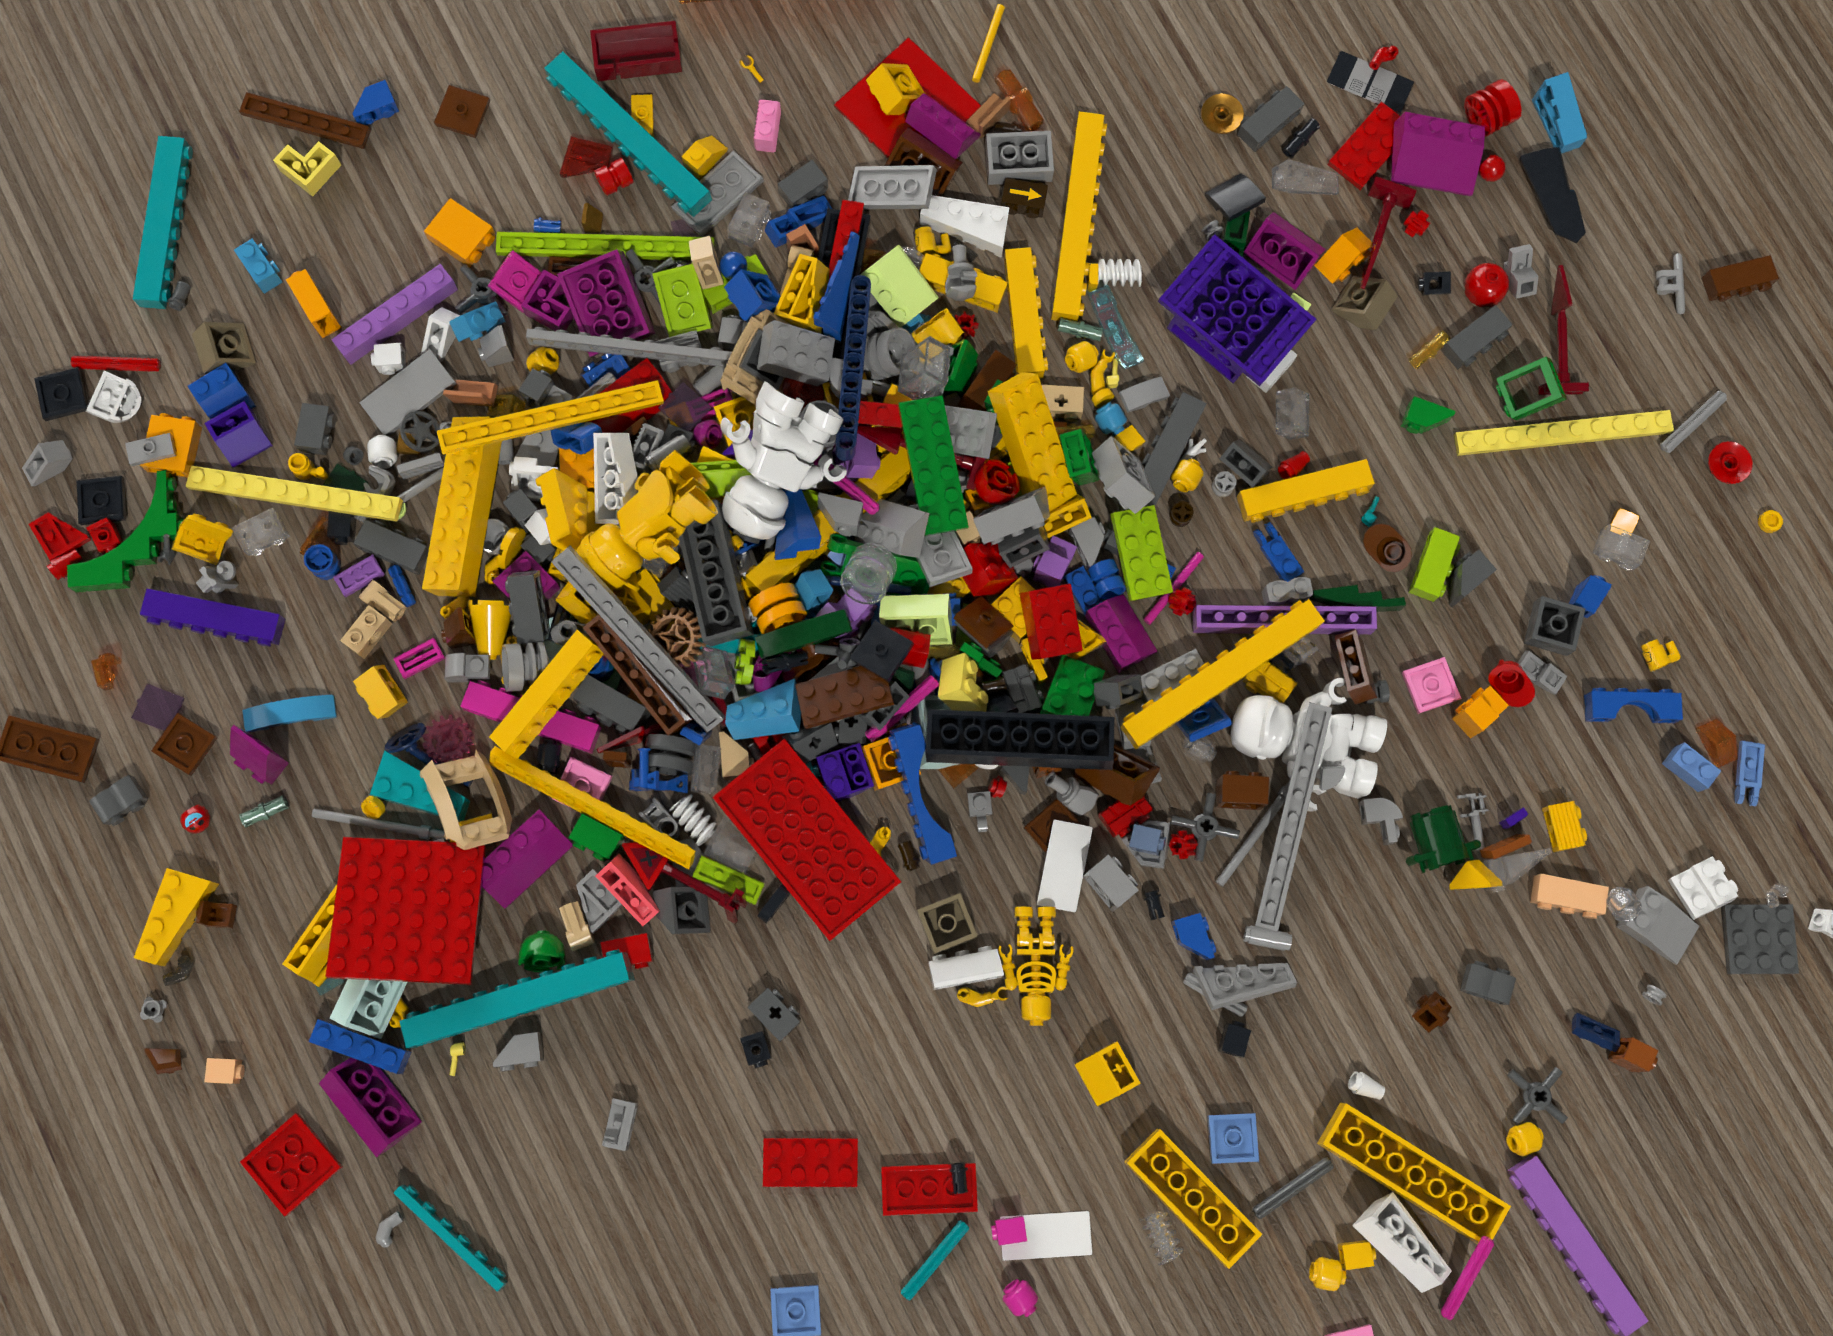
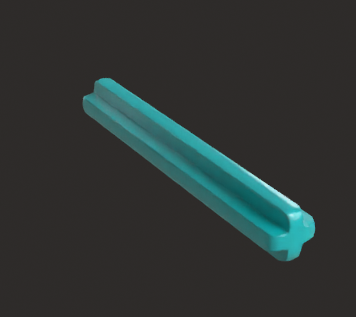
(934, 1260)

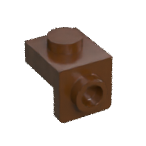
(216, 914)

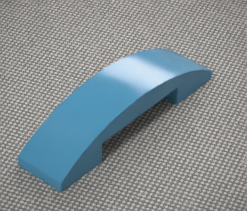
(289, 711)

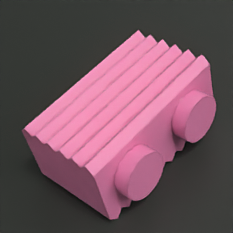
(767, 125)

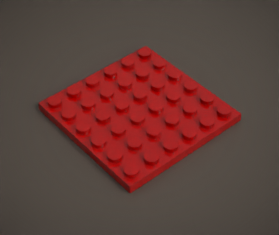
(405, 911)

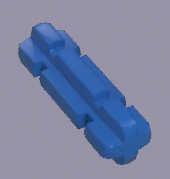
(401, 585)

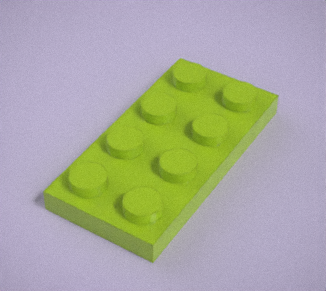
(1141, 553)

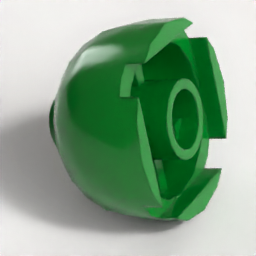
(541, 952)

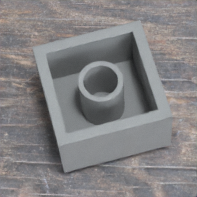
(1111, 882)

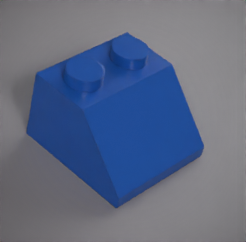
(219, 391)

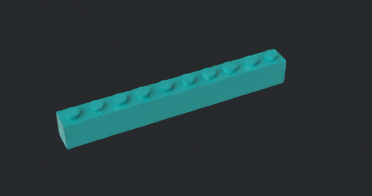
(627, 134)
(516, 1000)

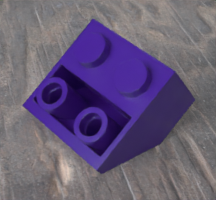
(238, 434)
(845, 772)

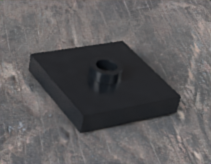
(61, 394)
(101, 499)
(882, 651)

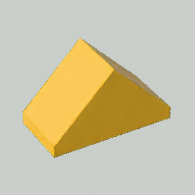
(1474, 875)

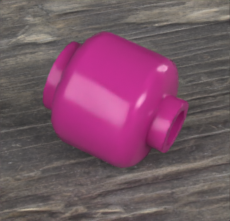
(1020, 1298)

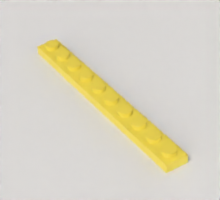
(1563, 432)
(294, 493)

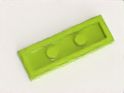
(727, 879)

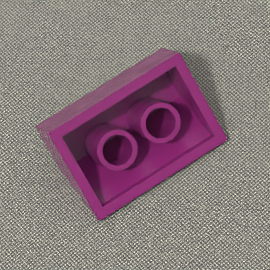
(941, 126)
(1284, 250)
(1124, 634)

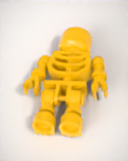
(1035, 1006)

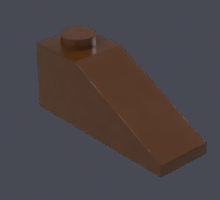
(458, 630)

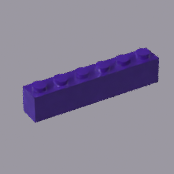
(212, 616)

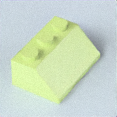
(899, 286)
(919, 613)

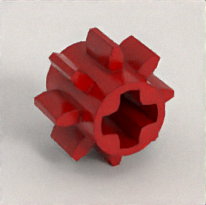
(1416, 223)
(967, 320)
(1182, 601)
(1183, 844)

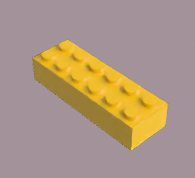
(1032, 438)
(1193, 1198)

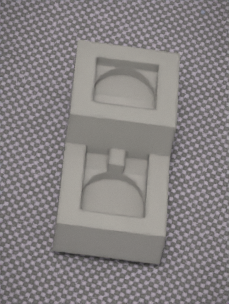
(1144, 393)
(1542, 674)

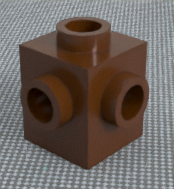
(1432, 1011)

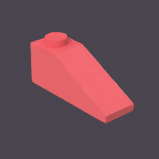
(628, 889)

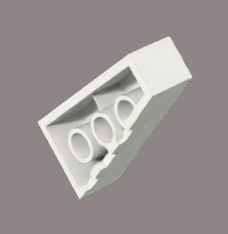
(968, 221)
(613, 475)
(1402, 1242)

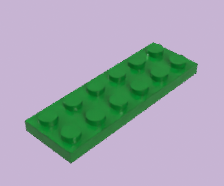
(933, 464)

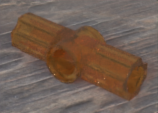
(1021, 100)

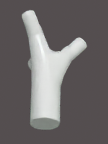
(1194, 450)

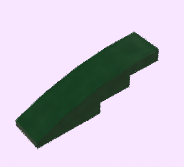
(1351, 597)
(803, 634)

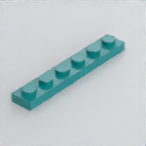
(458, 1243)

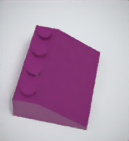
(1436, 153)
(606, 298)

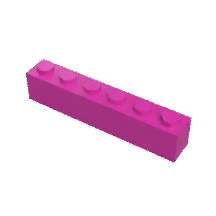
(562, 727)

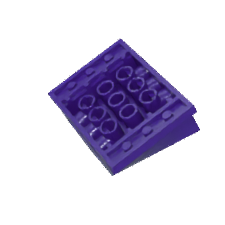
(1233, 314)

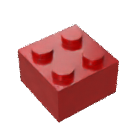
(989, 571)

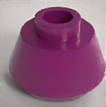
(708, 433)

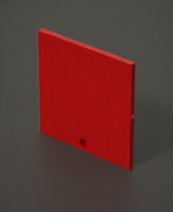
(884, 130)

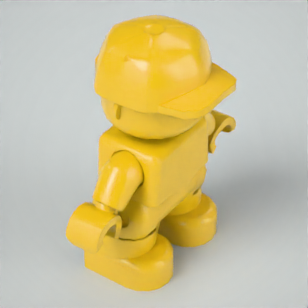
(649, 522)

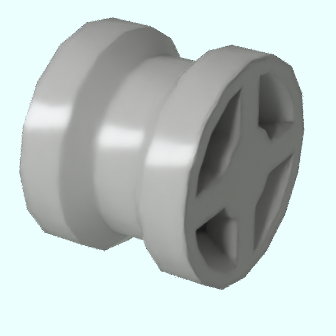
(1226, 479)

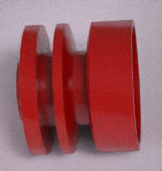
(1493, 106)

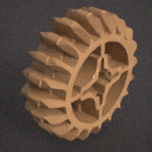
(678, 629)

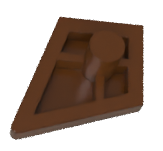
(164, 1059)

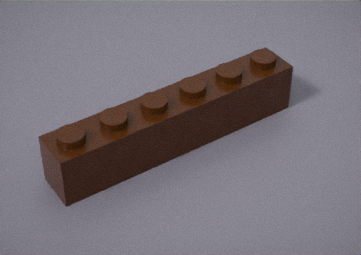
(641, 680)

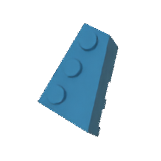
(1560, 113)
(765, 713)

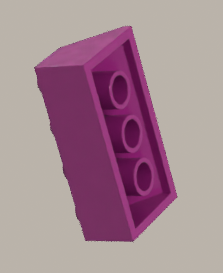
(523, 858)
(370, 1104)

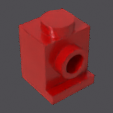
(103, 529)

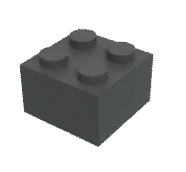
(1554, 626)

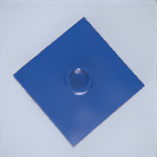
(1204, 721)

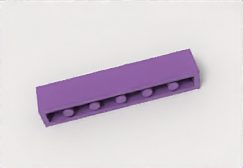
(395, 314)

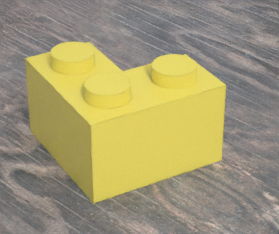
(308, 171)
(959, 685)

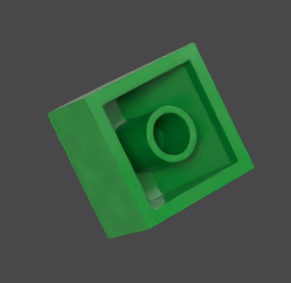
(961, 368)

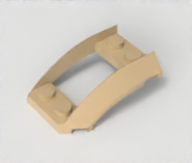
(735, 377)
(459, 771)

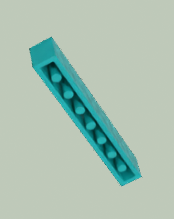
(162, 222)

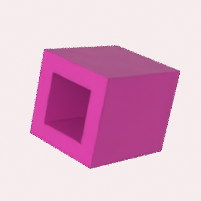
(1009, 1230)

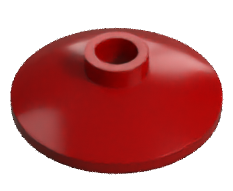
(1738, 459)

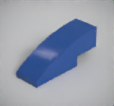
(809, 213)

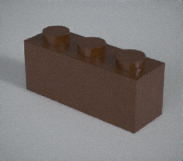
(1740, 279)
(996, 368)
(1355, 666)

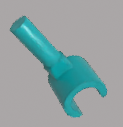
(1368, 518)

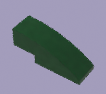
(1236, 233)

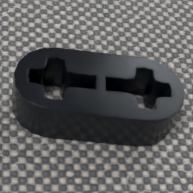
(774, 904)

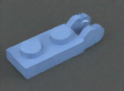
(1749, 771)

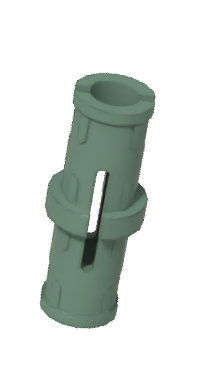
(1080, 329)
(264, 811)

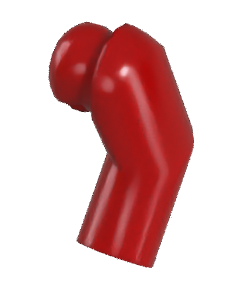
(1383, 55)

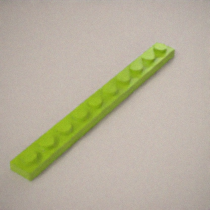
(593, 245)

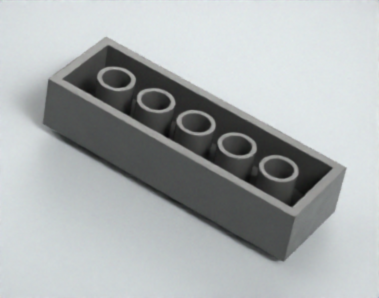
(715, 581)

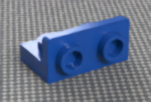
(609, 363)

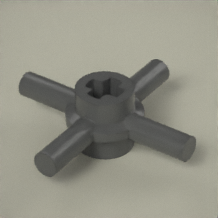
(647, 270)
(477, 294)
(844, 651)
(1211, 822)
(1529, 1097)

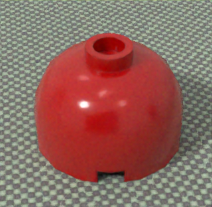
(1486, 285)
(996, 483)

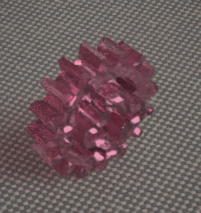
(445, 730)

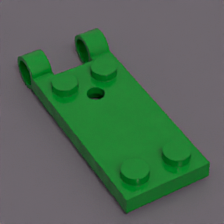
(907, 573)

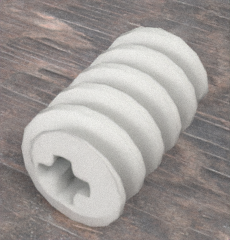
(1120, 272)
(693, 819)

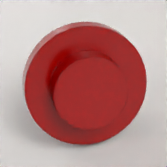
(997, 787)

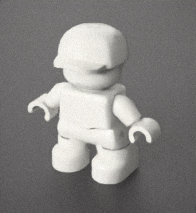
(777, 458)
(1269, 728)

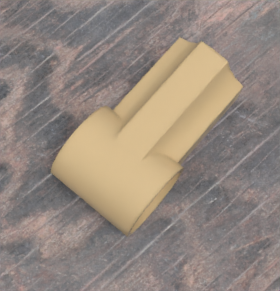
(379, 599)
(577, 929)

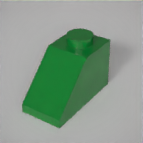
(1425, 415)

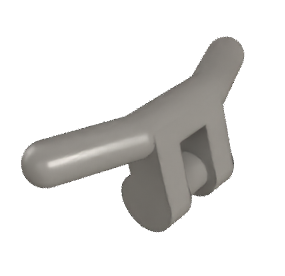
(1678, 283)

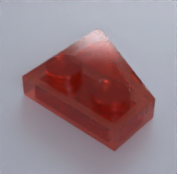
(584, 157)

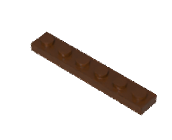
(305, 120)

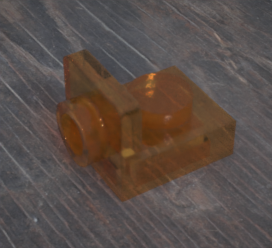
(102, 672)

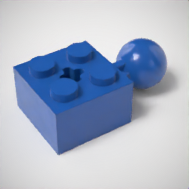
(746, 289)

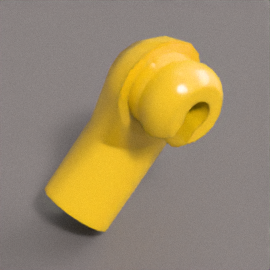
(491, 570)

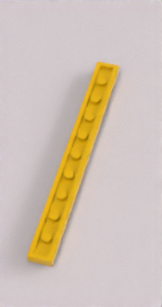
(549, 417)
(593, 808)

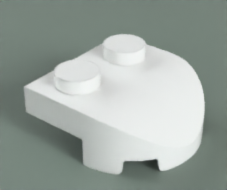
(114, 399)

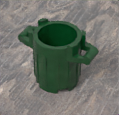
(1439, 839)

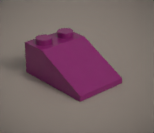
(255, 756)

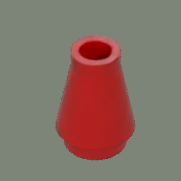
(1293, 466)
(58, 566)

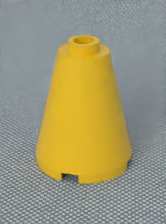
(490, 626)

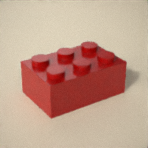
(1051, 621)

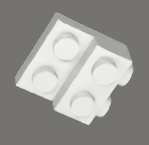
(524, 473)
(1704, 887)

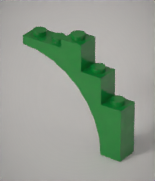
(140, 548)

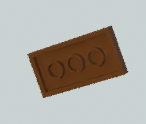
(842, 696)
(47, 749)

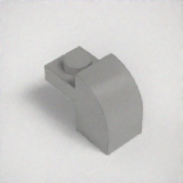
(1520, 273)
(836, 377)
(464, 667)
(1383, 812)

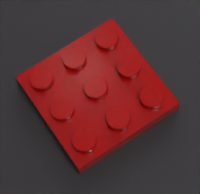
(291, 1164)

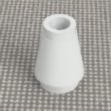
(1365, 1086)

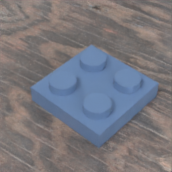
(1233, 1138)
(796, 1311)

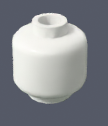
(382, 451)

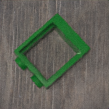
(1551, 378)
(1077, 451)

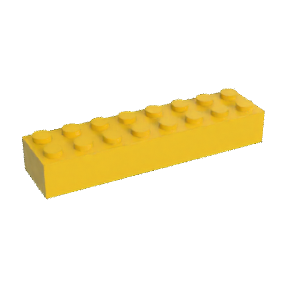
(461, 518)
(1413, 1174)

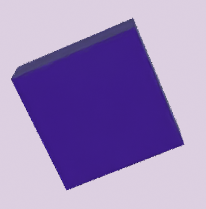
(1513, 818)

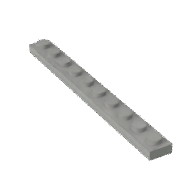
(628, 347)
(637, 638)
(1293, 816)

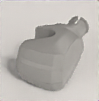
(961, 277)
(385, 481)
(1071, 795)

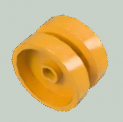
(777, 607)

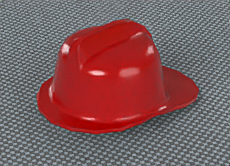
(1512, 683)

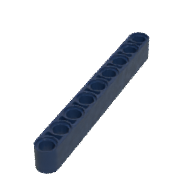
(850, 375)

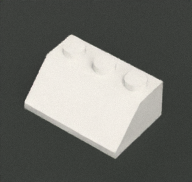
(965, 968)

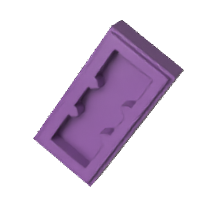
(359, 575)

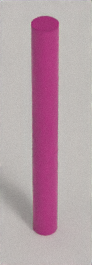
(1177, 583)

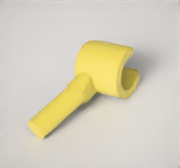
(1112, 380)
(456, 1050)

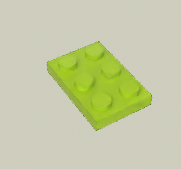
(682, 300)

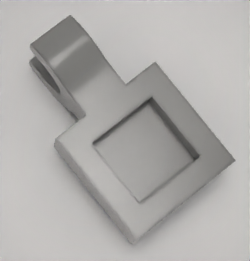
(980, 807)

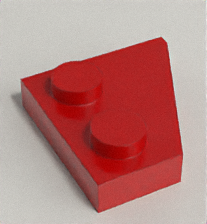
(57, 536)

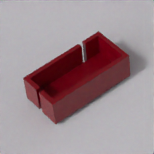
(636, 51)

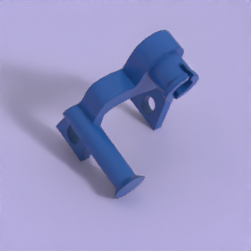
(642, 778)

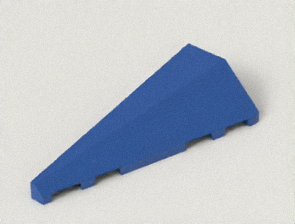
(835, 301)
(800, 528)

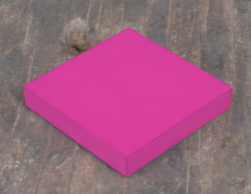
(514, 279)

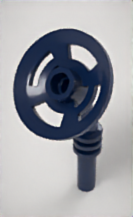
(408, 741)

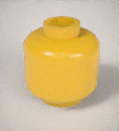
(1081, 357)
(543, 359)
(1187, 475)
(1525, 1139)
(1327, 1274)

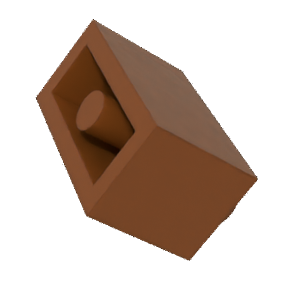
(1634, 1055)

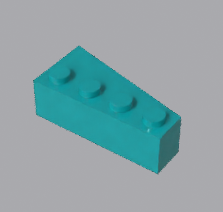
(402, 785)

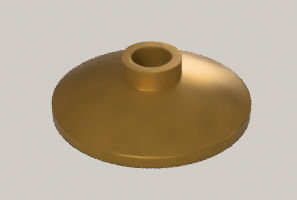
(1222, 105)

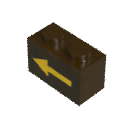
(1024, 197)

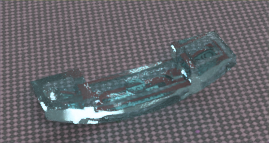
(1114, 329)

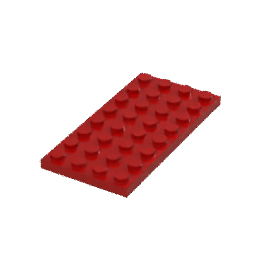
(806, 839)

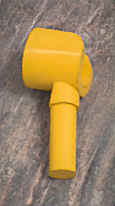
(751, 68)

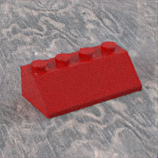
(640, 374)

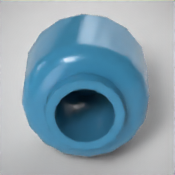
(1110, 418)

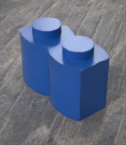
(576, 437)

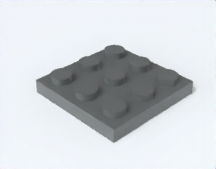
(1760, 939)

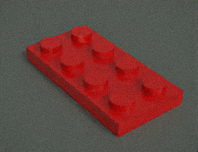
(1367, 147)
(810, 1162)
(926, 1190)

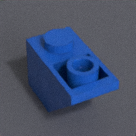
(375, 104)
(1590, 594)
(1193, 936)

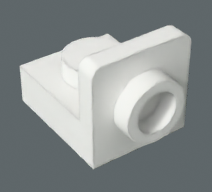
(1822, 921)

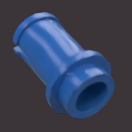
(547, 226)

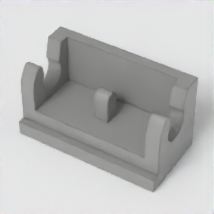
(620, 1124)

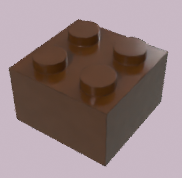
(1242, 791)

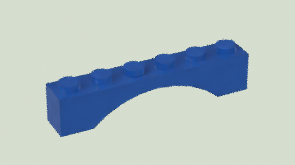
(909, 749)

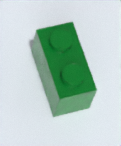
(596, 837)

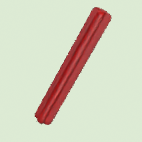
(116, 363)

